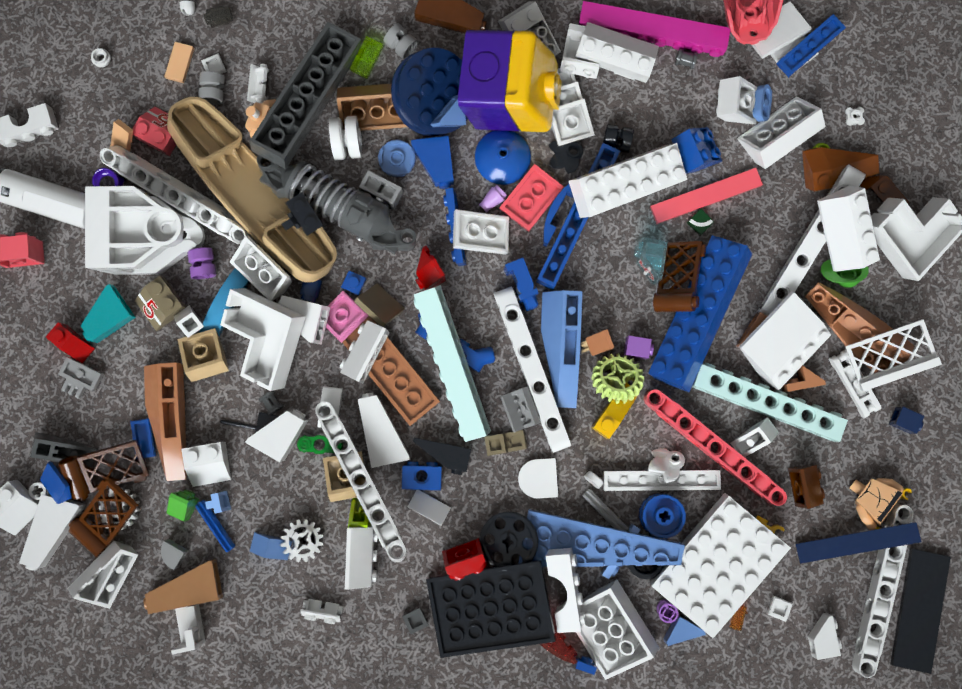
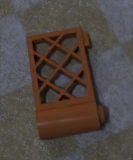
(680, 299)
(77, 473)
(92, 534)

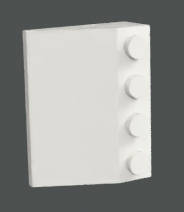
(784, 341)
(615, 631)

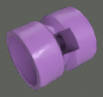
(201, 263)

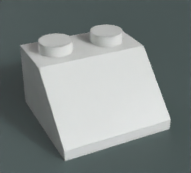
(736, 100)
(206, 463)
(15, 507)

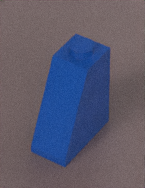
(436, 159)

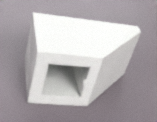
(824, 639)

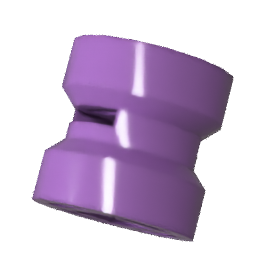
(665, 607)

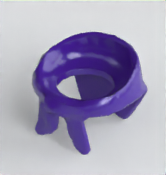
(104, 171)

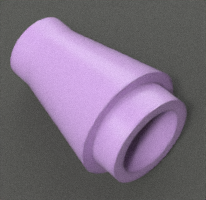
(493, 198)

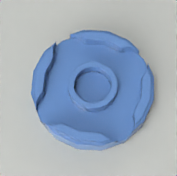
(402, 158)

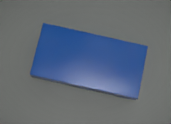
(143, 433)

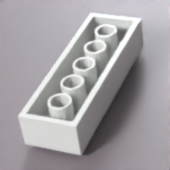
(627, 180)

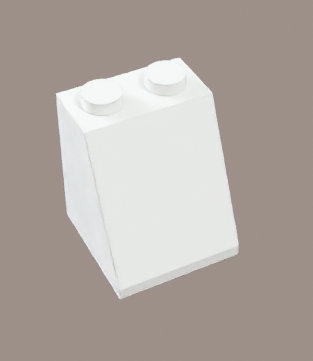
(279, 435)

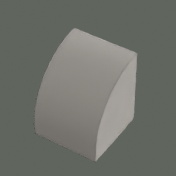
(173, 554)

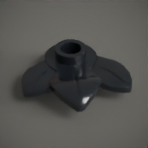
(563, 156)

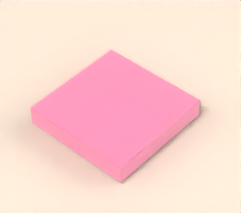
(344, 316)

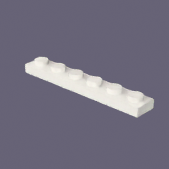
(654, 480)

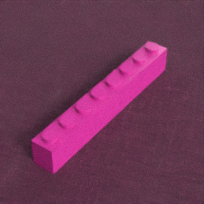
(658, 29)

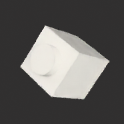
(188, 321)

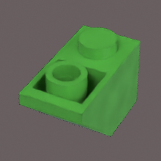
(182, 504)

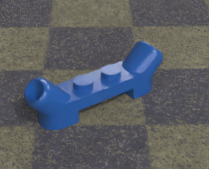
(475, 358)

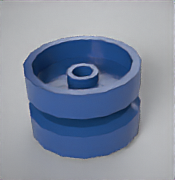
(673, 517)

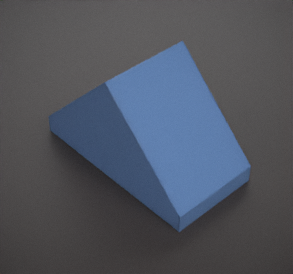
(450, 115)
(268, 546)
(681, 631)

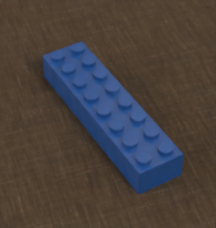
(694, 332)

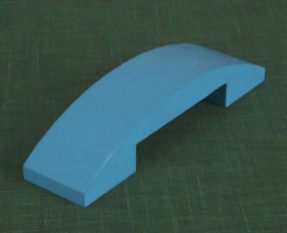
(216, 310)

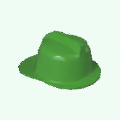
(844, 278)

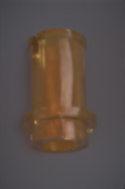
(738, 618)

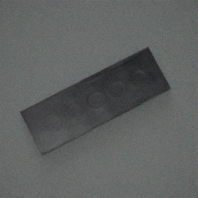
(920, 611)

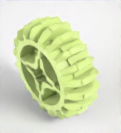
(614, 383)

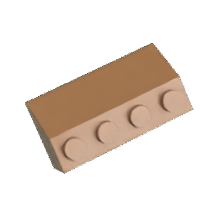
(371, 105)

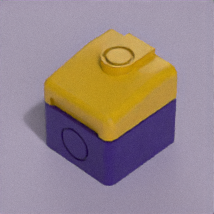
(508, 81)

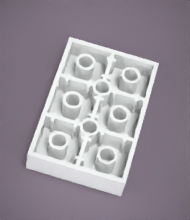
(720, 565)

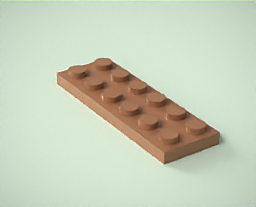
(398, 380)

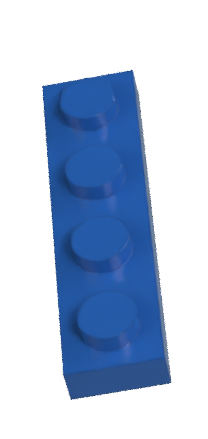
(810, 45)
(450, 200)

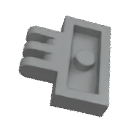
(79, 377)

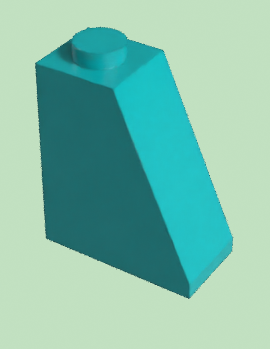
(106, 315)

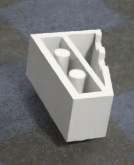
(104, 576)

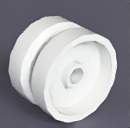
(348, 137)

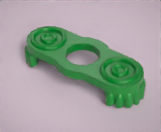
(306, 444)

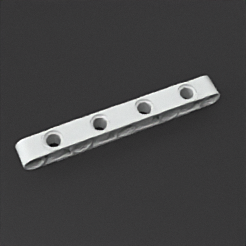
(165, 188)
(808, 247)
(532, 369)
(366, 493)
(878, 605)

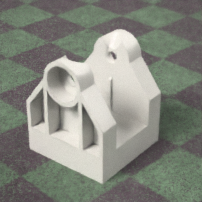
(135, 232)

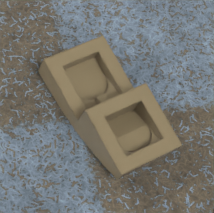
(505, 442)

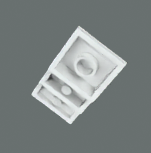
(572, 118)

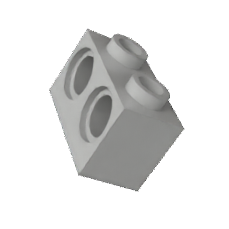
(381, 188)

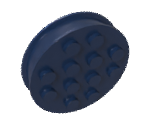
(424, 87)

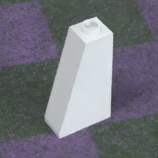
(380, 433)
(48, 530)

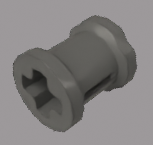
(686, 58)
(270, 396)

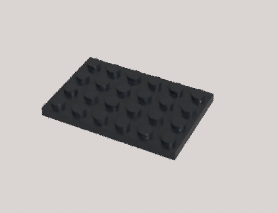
(491, 609)

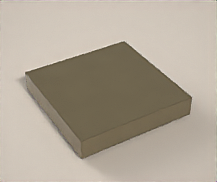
(379, 305)

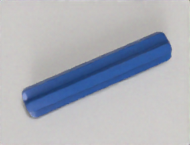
(215, 526)

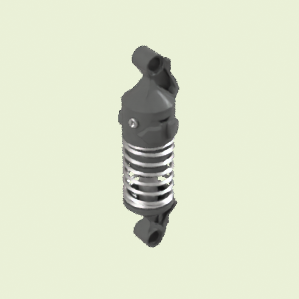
(351, 208)

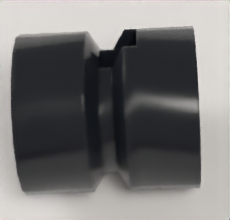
(611, 137)

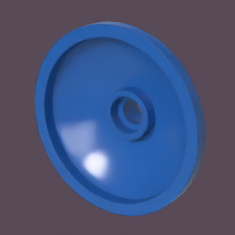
(498, 168)

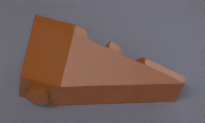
(825, 165)

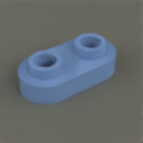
(763, 102)

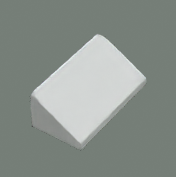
(429, 507)

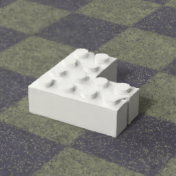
(913, 240)
(272, 336)

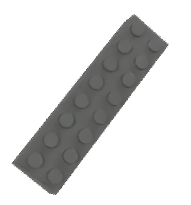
(305, 95)

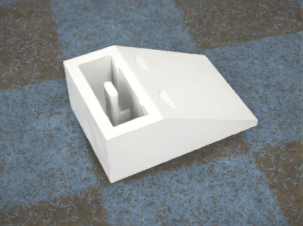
(530, 18)

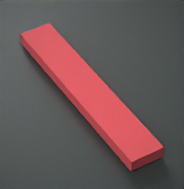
(706, 195)

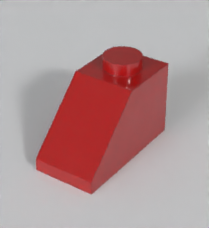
(70, 342)

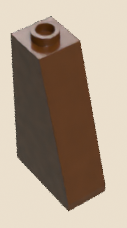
(450, 14)

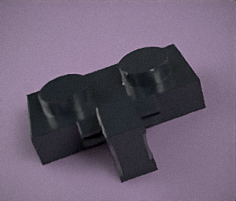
(301, 215)

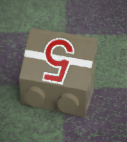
(159, 302)

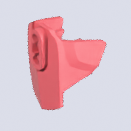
(750, 16)

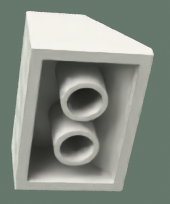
(260, 269)
(364, 351)
(360, 557)

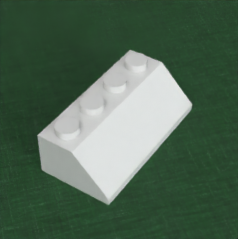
(617, 52)
(782, 132)
(848, 229)

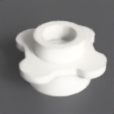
(850, 120)

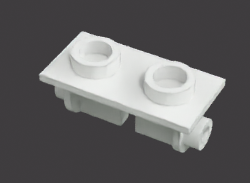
(257, 83)
(314, 610)

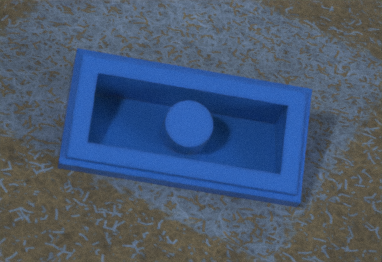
(55, 484)

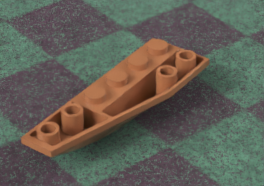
(855, 324)
(167, 415)

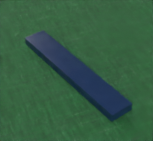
(858, 542)

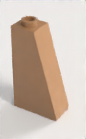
(189, 589)

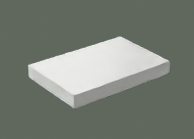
(788, 29)
(481, 232)

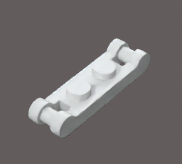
(850, 382)

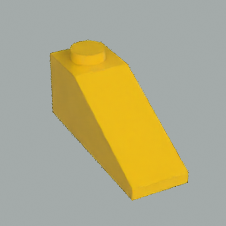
(612, 416)

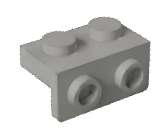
(520, 409)

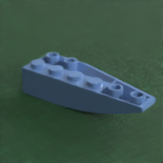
(561, 340)

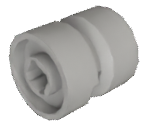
(398, 39)
(211, 87)

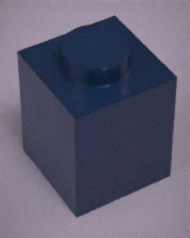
(907, 420)

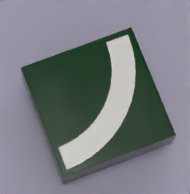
(700, 222)

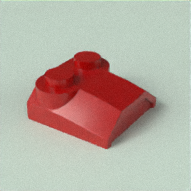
(464, 560)

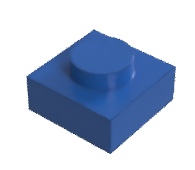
(353, 283)
(585, 664)

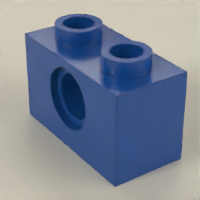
(410, 479)

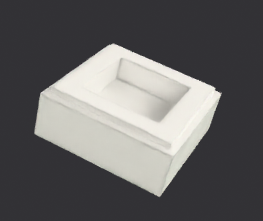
(214, 64)
(779, 608)

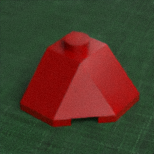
(428, 271)

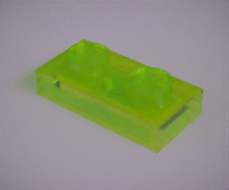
(366, 57)

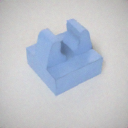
(219, 502)

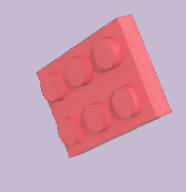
(531, 197)

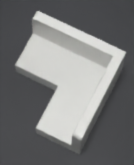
(190, 629)

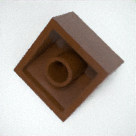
(806, 486)

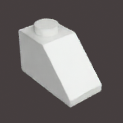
(755, 437)

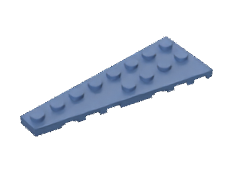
(599, 544)

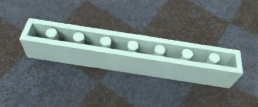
(452, 363)

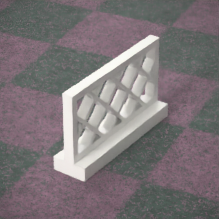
(893, 372)

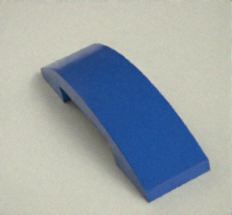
(549, 229)

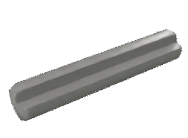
(605, 512)

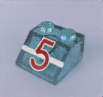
(651, 258)

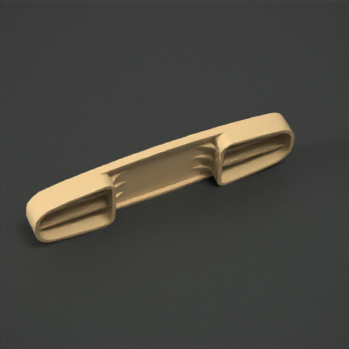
(233, 176)

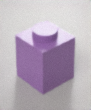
(638, 347)

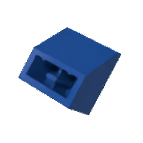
(697, 149)

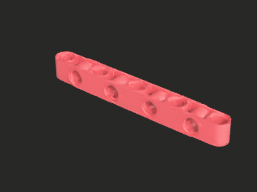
(725, 455)

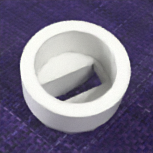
(187, 7)

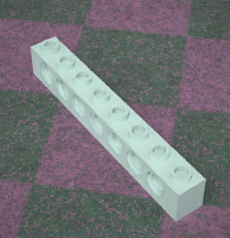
(834, 425)

